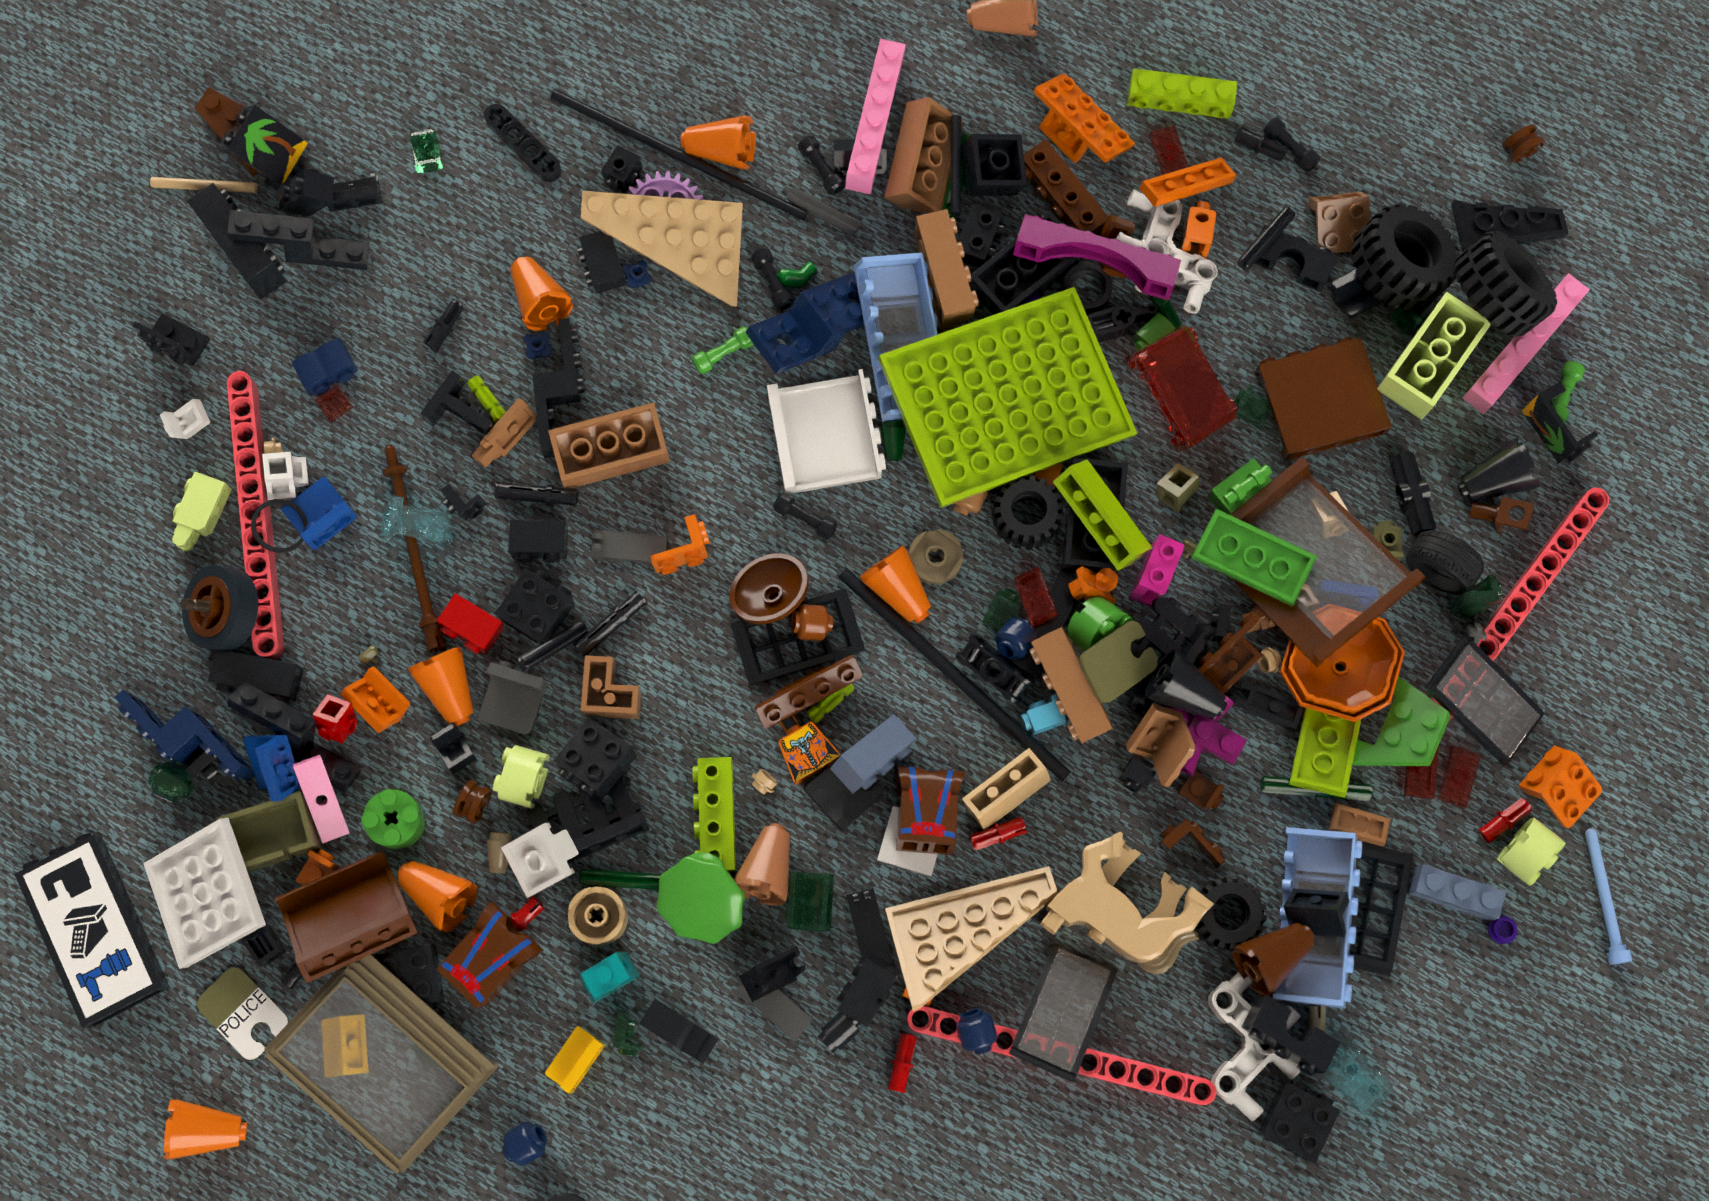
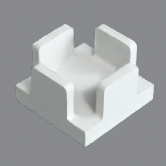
(540, 858)

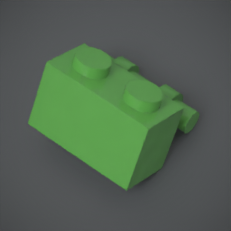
(1240, 486)

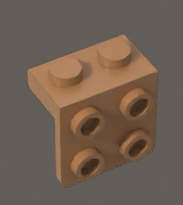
(1165, 740)

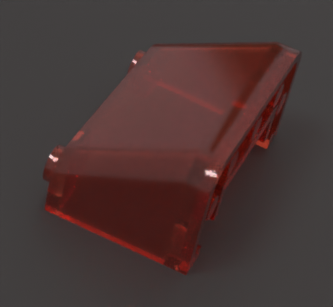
(1184, 386)

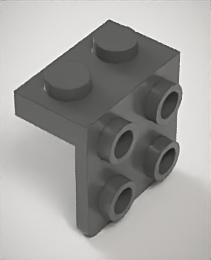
(512, 698)

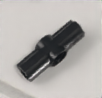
(1413, 492)

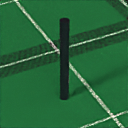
(955, 184)

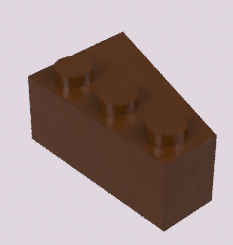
(219, 115)

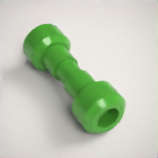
(704, 361)
(1571, 373)

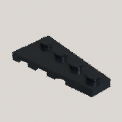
(1520, 224)

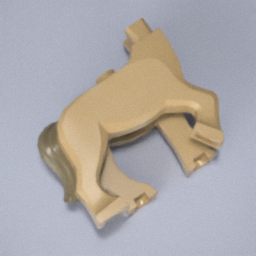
(1115, 920)

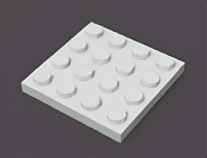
(204, 893)

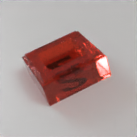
(334, 403)

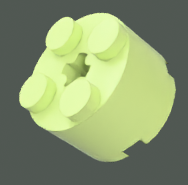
(521, 776)
(1531, 850)

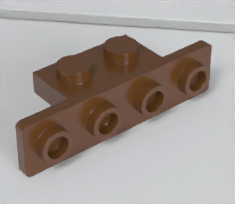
(1233, 657)
(808, 691)

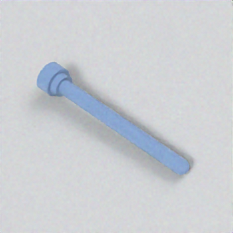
(1617, 952)

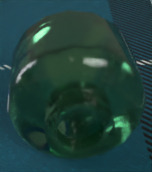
(170, 782)

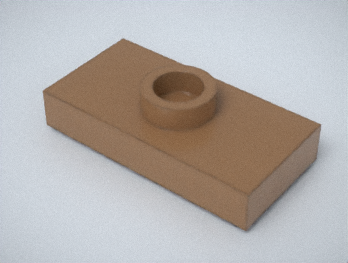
(1366, 825)

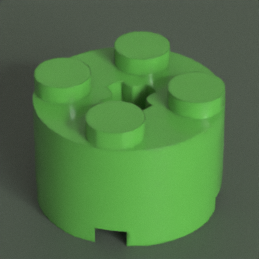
(1095, 622)
(380, 827)

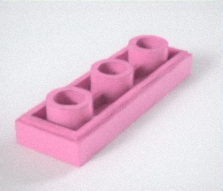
(327, 813)

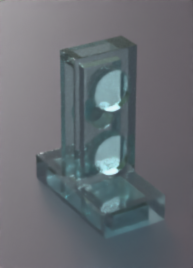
(415, 522)

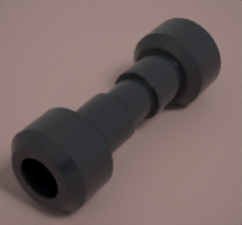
(809, 148)
(1306, 158)
(763, 261)
(786, 505)

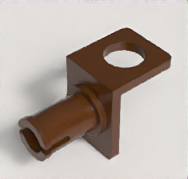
(1500, 514)

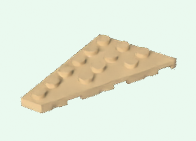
(683, 235)
(955, 929)

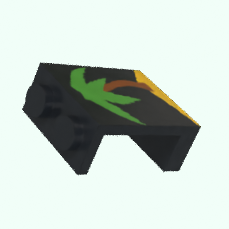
(263, 144)
(1552, 428)

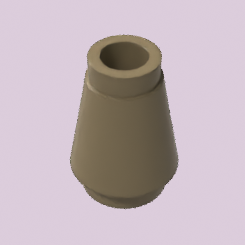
(496, 857)

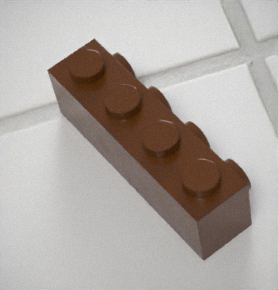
(1062, 189)

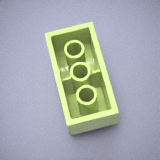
(1434, 356)

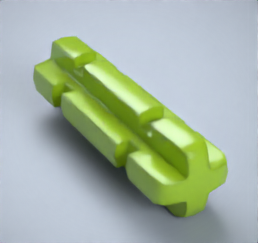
(486, 398)
(827, 704)

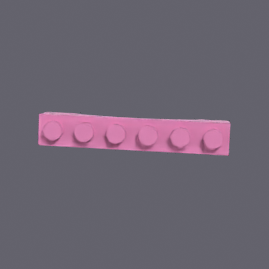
(875, 116)
(1523, 348)

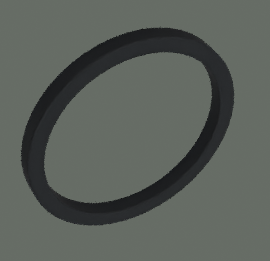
(265, 545)

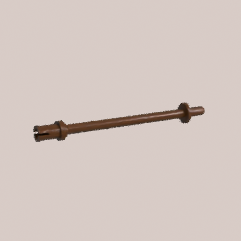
(429, 621)

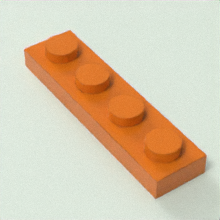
(1187, 182)

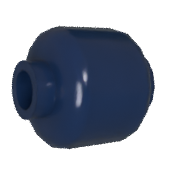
(1015, 638)
(976, 1031)
(524, 1143)

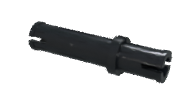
(548, 495)
(619, 616)

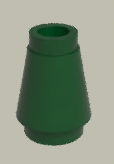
(893, 439)

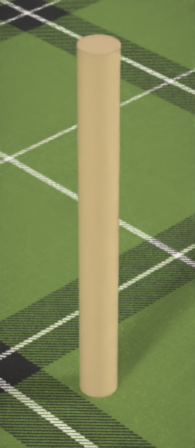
(196, 184)

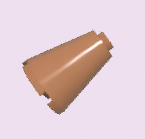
(1004, 16)
(767, 867)

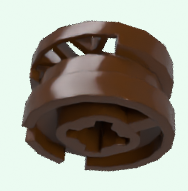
(1523, 143)
(472, 801)

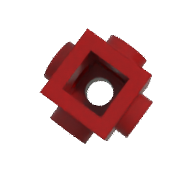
(335, 719)

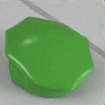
(700, 898)

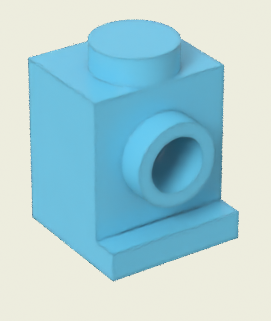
(1042, 716)

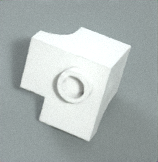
(283, 474)

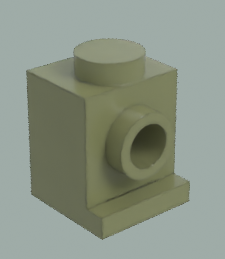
(1177, 487)
(1387, 529)

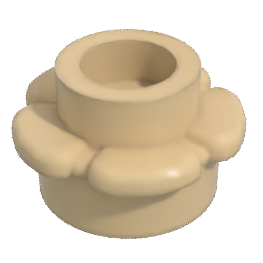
(272, 446)
(1270, 660)
(764, 781)

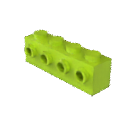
(1182, 93)
(1102, 514)
(715, 809)

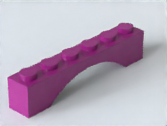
(1047, 240)

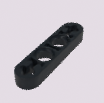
(523, 142)

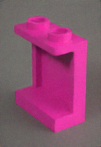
(1156, 570)

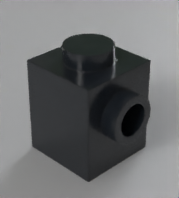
(622, 169)

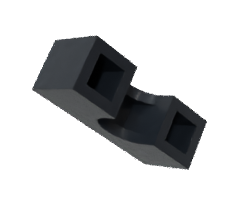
(1314, 261)
(1268, 1025)

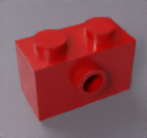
(470, 625)

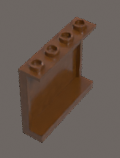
(1323, 398)
(345, 916)

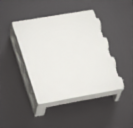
(826, 433)

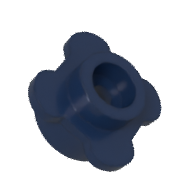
(637, 281)
(538, 352)

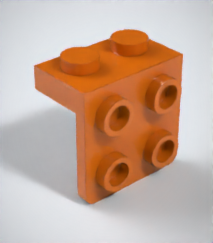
(688, 554)
(1562, 784)

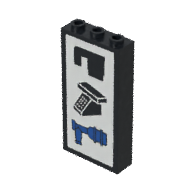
(91, 930)

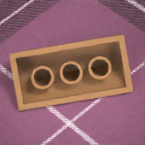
(921, 157)
(946, 274)
(609, 446)
(1074, 692)

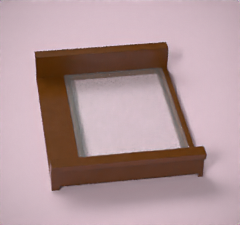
(1352, 573)

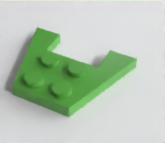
(1409, 731)

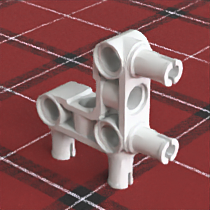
(1194, 271)
(1250, 1058)

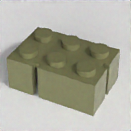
(274, 831)

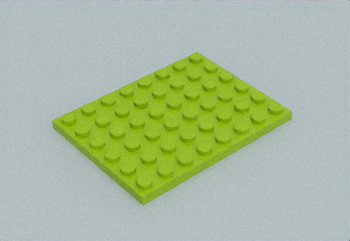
(1006, 396)

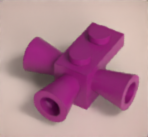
(1211, 737)

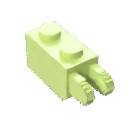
(198, 509)

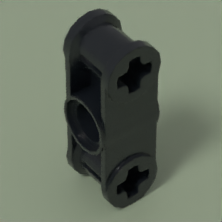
(980, 664)

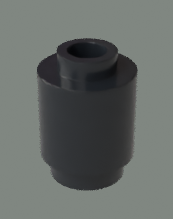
(839, 1031)

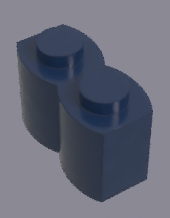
(325, 367)

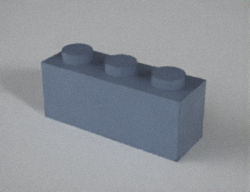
(874, 754)
(1457, 892)

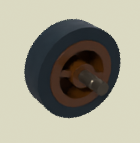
(219, 608)

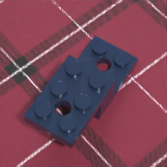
(810, 326)
(183, 736)

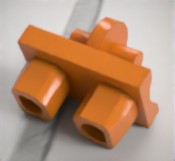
(1094, 584)

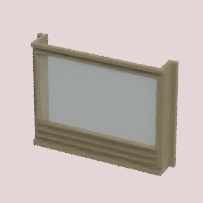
(379, 1061)

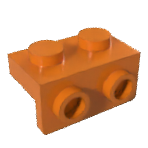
(376, 700)

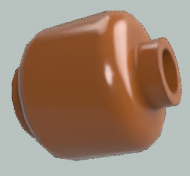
(811, 622)

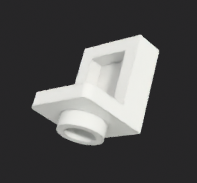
(186, 420)

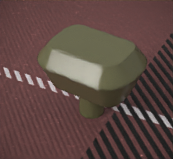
(1189, 547)
(369, 654)

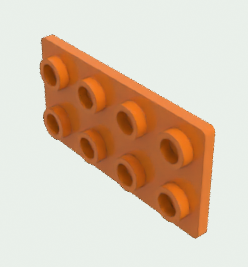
(1078, 123)

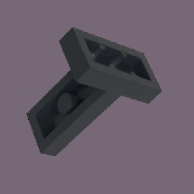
(459, 406)

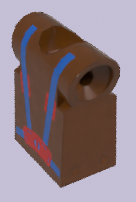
(927, 809)
(488, 957)

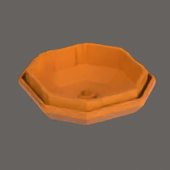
(1366, 684)

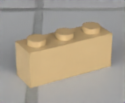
(1006, 789)

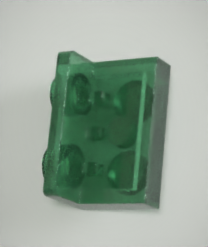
(1485, 596)
(810, 901)

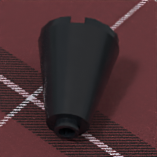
(1500, 474)
(1185, 687)

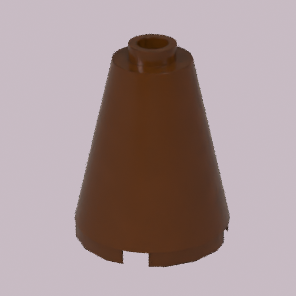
(1272, 956)

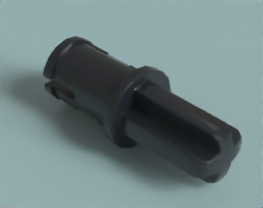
(1260, 144)
(443, 326)

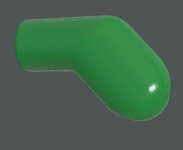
(797, 278)

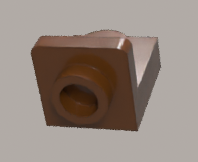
(1202, 792)

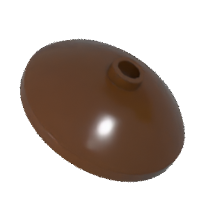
(769, 588)

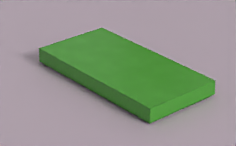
(1254, 557)

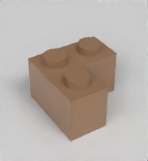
(602, 696)

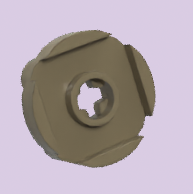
(935, 541)

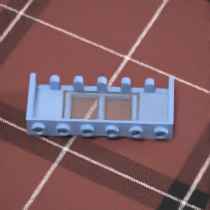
(894, 311)
(1323, 863)

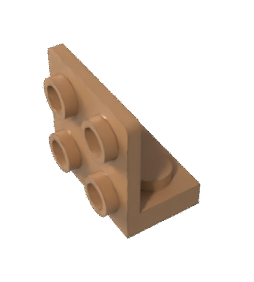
(1340, 219)

